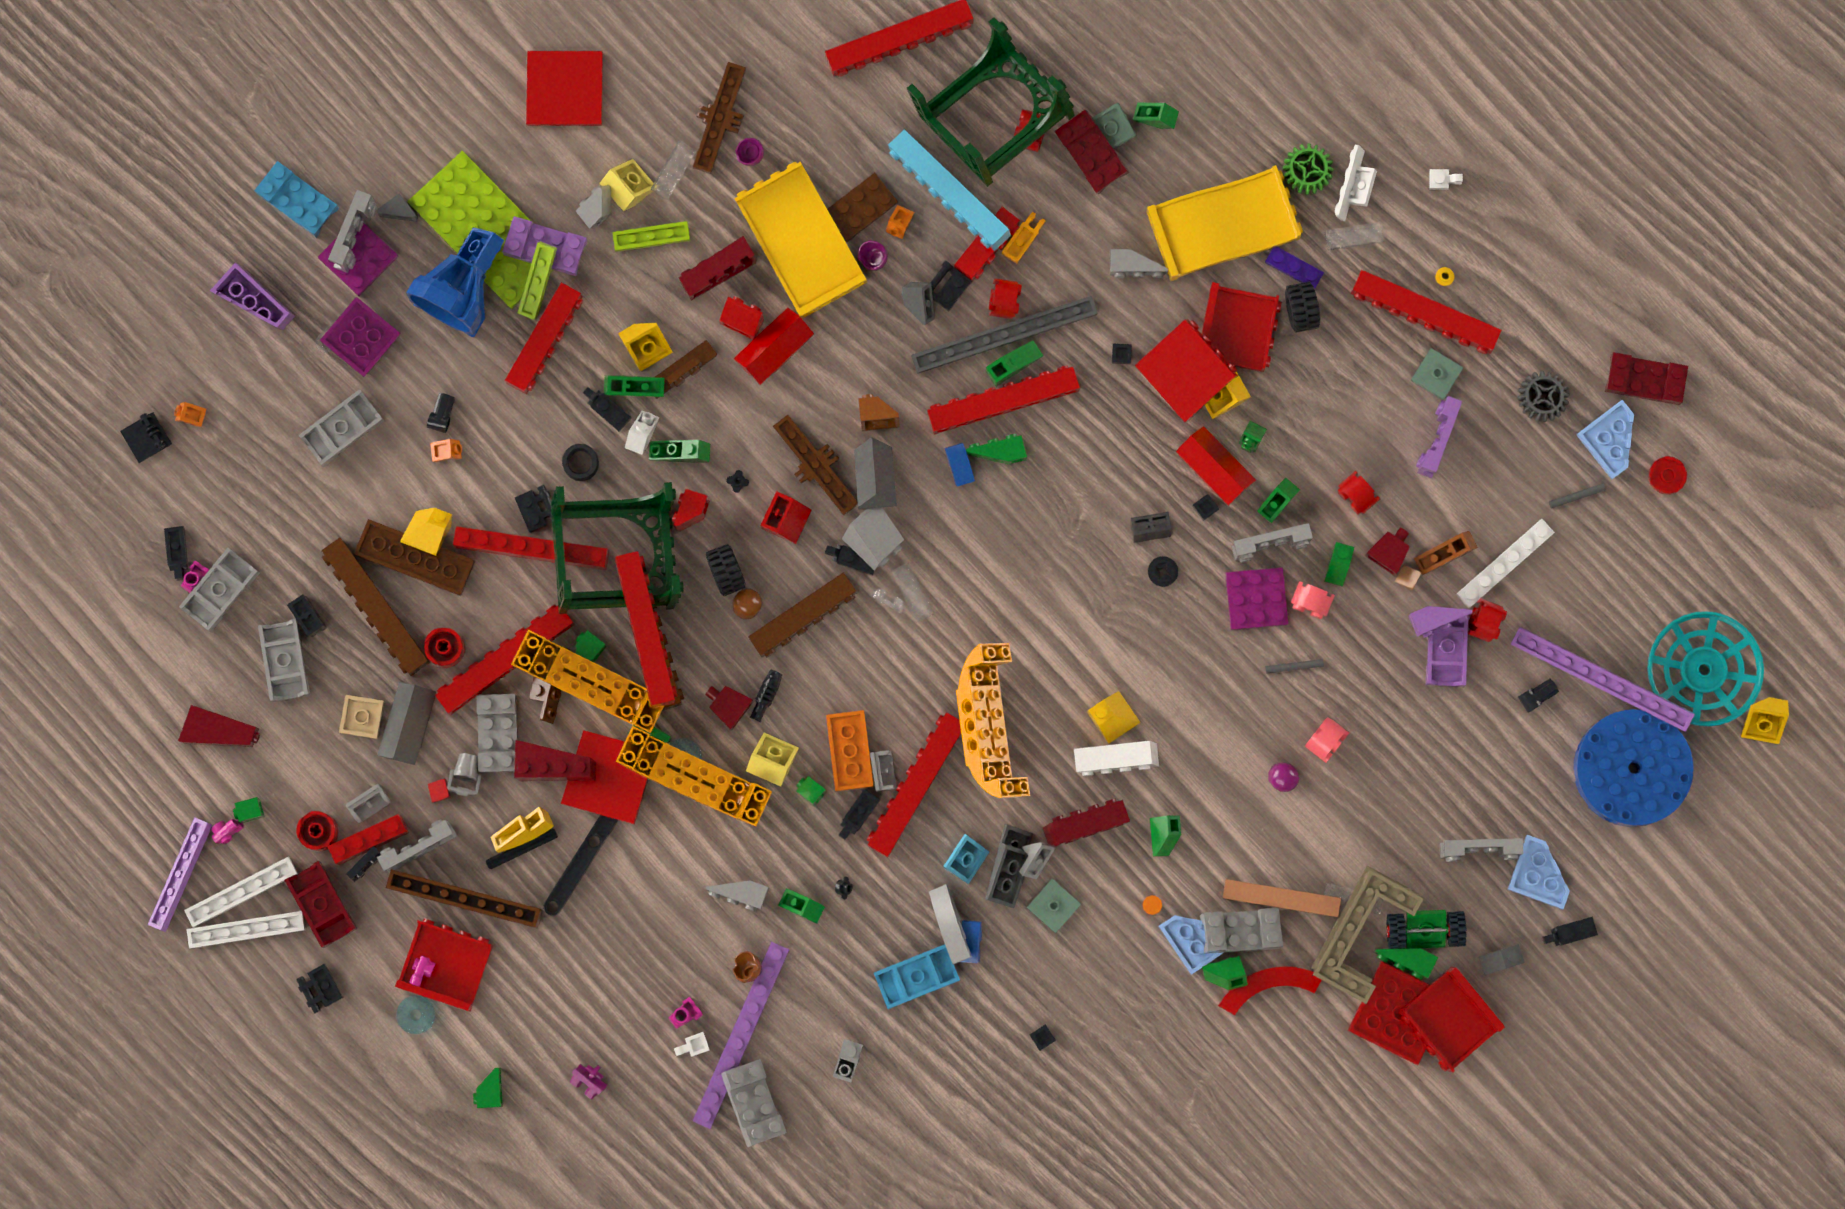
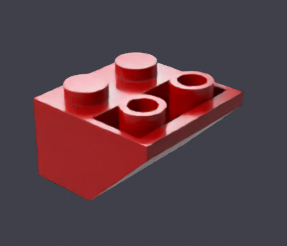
(741, 317)
(691, 511)
(785, 517)

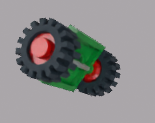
(1426, 929)

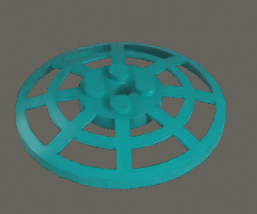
(1713, 660)

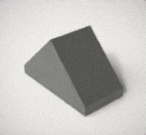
(397, 209)

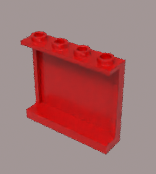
(1241, 325)
(1186, 369)
(457, 967)
(1451, 1019)

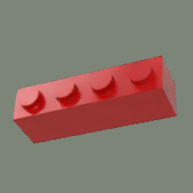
(978, 256)
(364, 840)

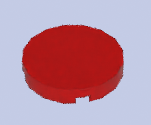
(1667, 475)

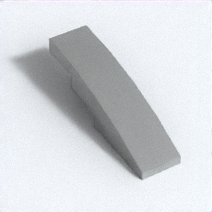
(949, 924)

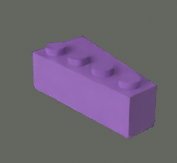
(246, 292)

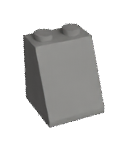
(874, 537)

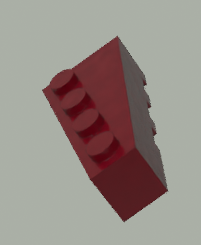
(717, 268)
(548, 764)
(1086, 823)

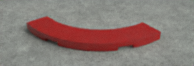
(1268, 979)

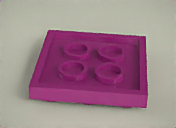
(371, 257)
(359, 336)
(1256, 598)

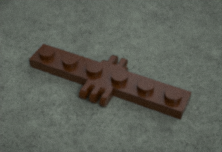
(719, 118)
(815, 464)

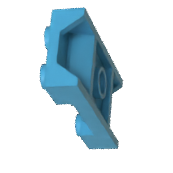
(296, 199)
(916, 976)

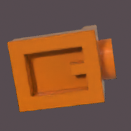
(899, 221)
(190, 414)
(446, 450)

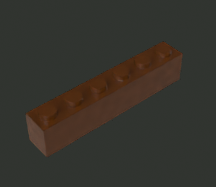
(802, 615)

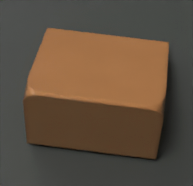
(1408, 577)

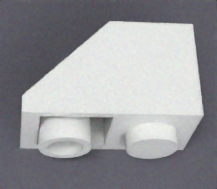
(641, 432)

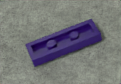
(1293, 266)

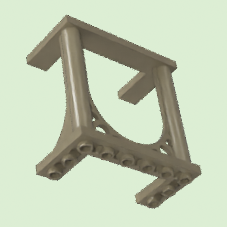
(1329, 962)

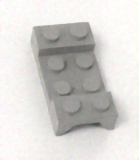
(361, 208)
(341, 427)
(1297, 536)
(219, 589)
(283, 661)
(496, 732)
(441, 833)
(1455, 849)
(1242, 931)
(753, 1103)

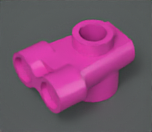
(195, 574)
(224, 831)
(422, 967)
(688, 1011)

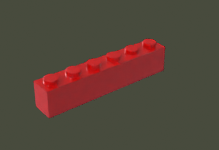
(543, 338)

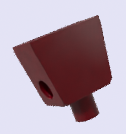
(1390, 551)
(728, 705)

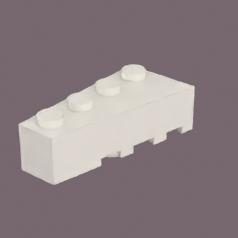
(1116, 757)

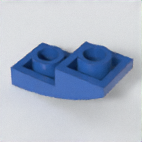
(959, 464)
(973, 933)

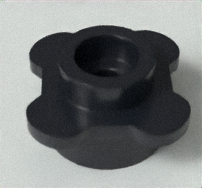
(737, 486)
(843, 887)

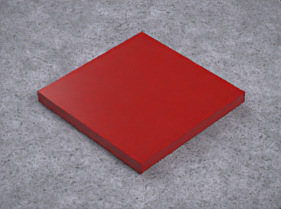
(564, 88)
(616, 789)
(1380, 1018)

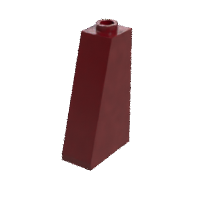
(210, 728)

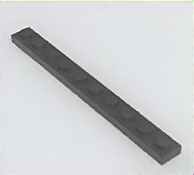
(1004, 334)

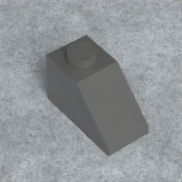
(919, 301)
(1501, 959)

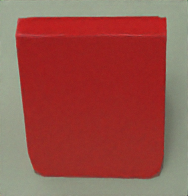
(438, 790)

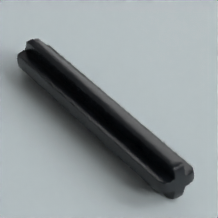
(510, 854)

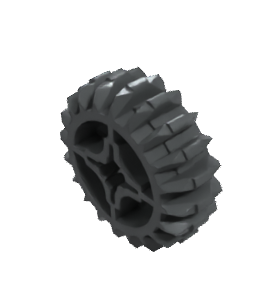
(1538, 389)

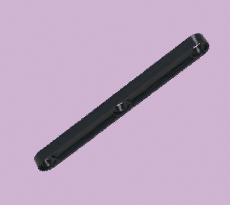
(579, 864)

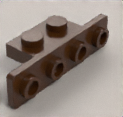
(687, 365)
(548, 695)

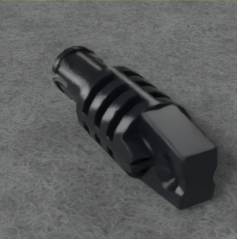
(766, 694)

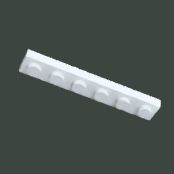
(1505, 563)
(240, 892)
(246, 929)

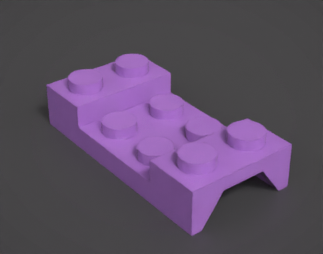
(523, 241)
(1447, 414)
(1448, 656)

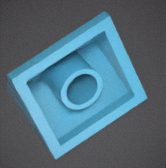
(966, 859)

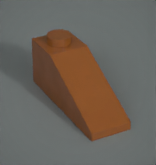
(1446, 552)

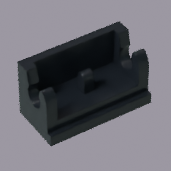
(1151, 527)
(306, 615)

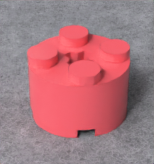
(1312, 599)
(1326, 739)

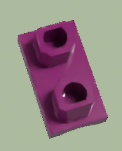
(590, 1077)

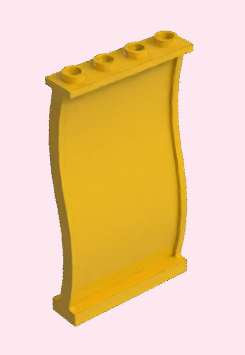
(1224, 223)
(800, 239)

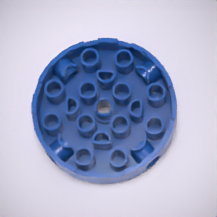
(1661, 762)

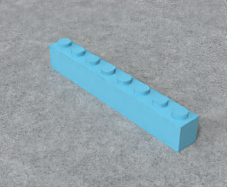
(949, 190)

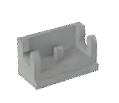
(883, 771)
(368, 803)

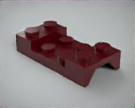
(1091, 151)
(1646, 379)
(320, 904)

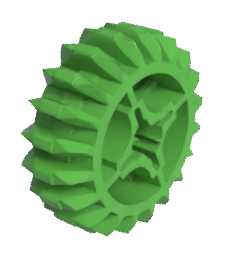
(1314, 170)

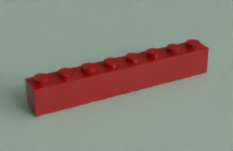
(899, 37)
(1425, 312)
(1003, 400)
(529, 548)
(645, 630)
(498, 663)
(916, 785)

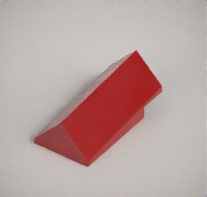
(774, 346)
(1215, 465)

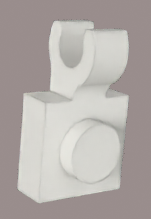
(1440, 179)
(695, 1045)

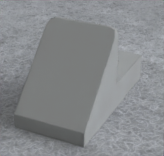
(1037, 858)

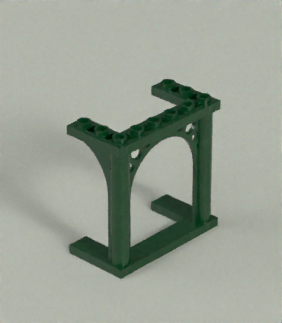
(996, 55)
(653, 505)

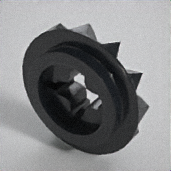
(1159, 563)

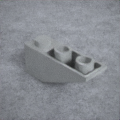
(1129, 263)
(744, 892)

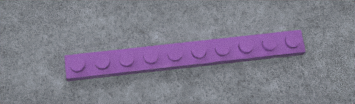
(1603, 679)
(741, 1034)

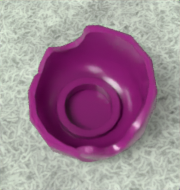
(749, 152)
(872, 255)
(1283, 777)

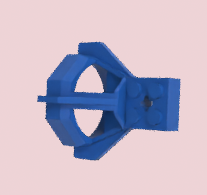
(443, 288)

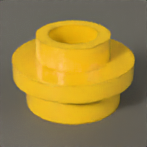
(1444, 282)

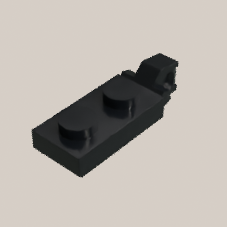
(607, 409)
(176, 550)
(849, 558)
(858, 813)
(1572, 932)

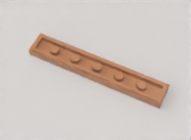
(1282, 898)

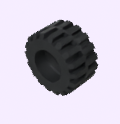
(1302, 307)
(725, 570)

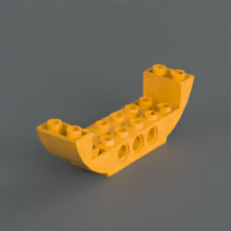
(586, 681)
(984, 722)
(693, 777)

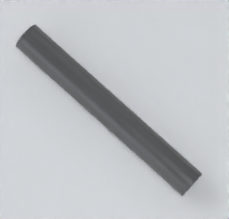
(1577, 495)
(1294, 666)

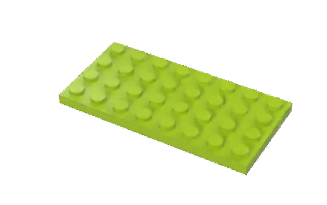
(467, 198)

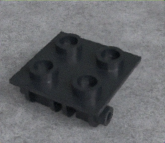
(146, 437)

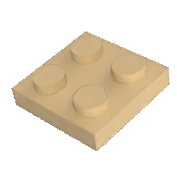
(361, 717)

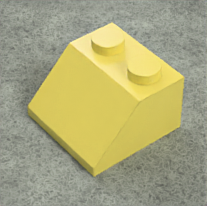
(628, 184)
(772, 759)

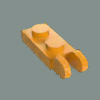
(1022, 239)

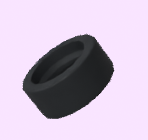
(578, 476)

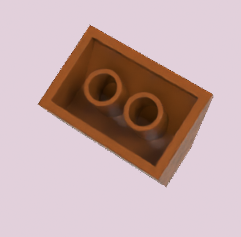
(876, 414)

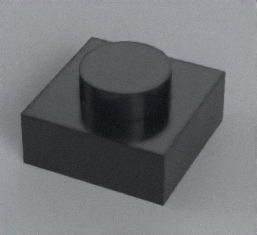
(1121, 353)
(1205, 507)
(1042, 1037)

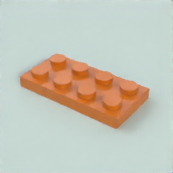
(849, 750)

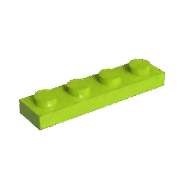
(651, 236)
(537, 280)

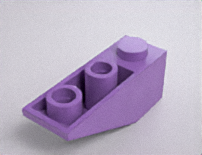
(1432, 618)

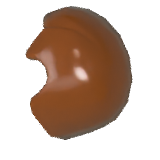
(747, 603)
(747, 967)

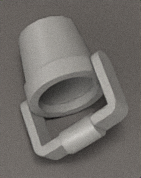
(465, 770)

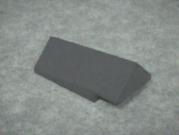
(874, 475)
(407, 723)
(1005, 877)

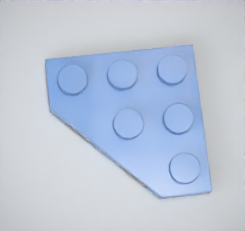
(1610, 438)
(1538, 875)
(1188, 941)

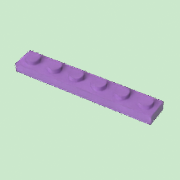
(180, 874)

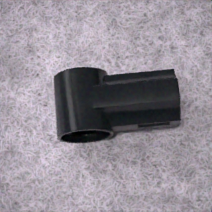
(440, 417)
(1534, 697)

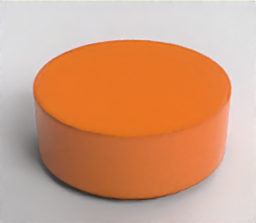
(1152, 905)

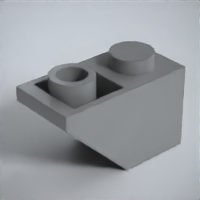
(596, 207)
(848, 1060)

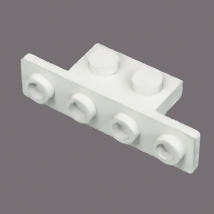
(1357, 184)

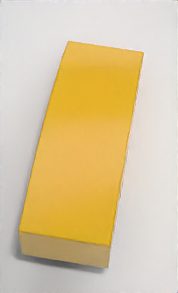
(522, 830)

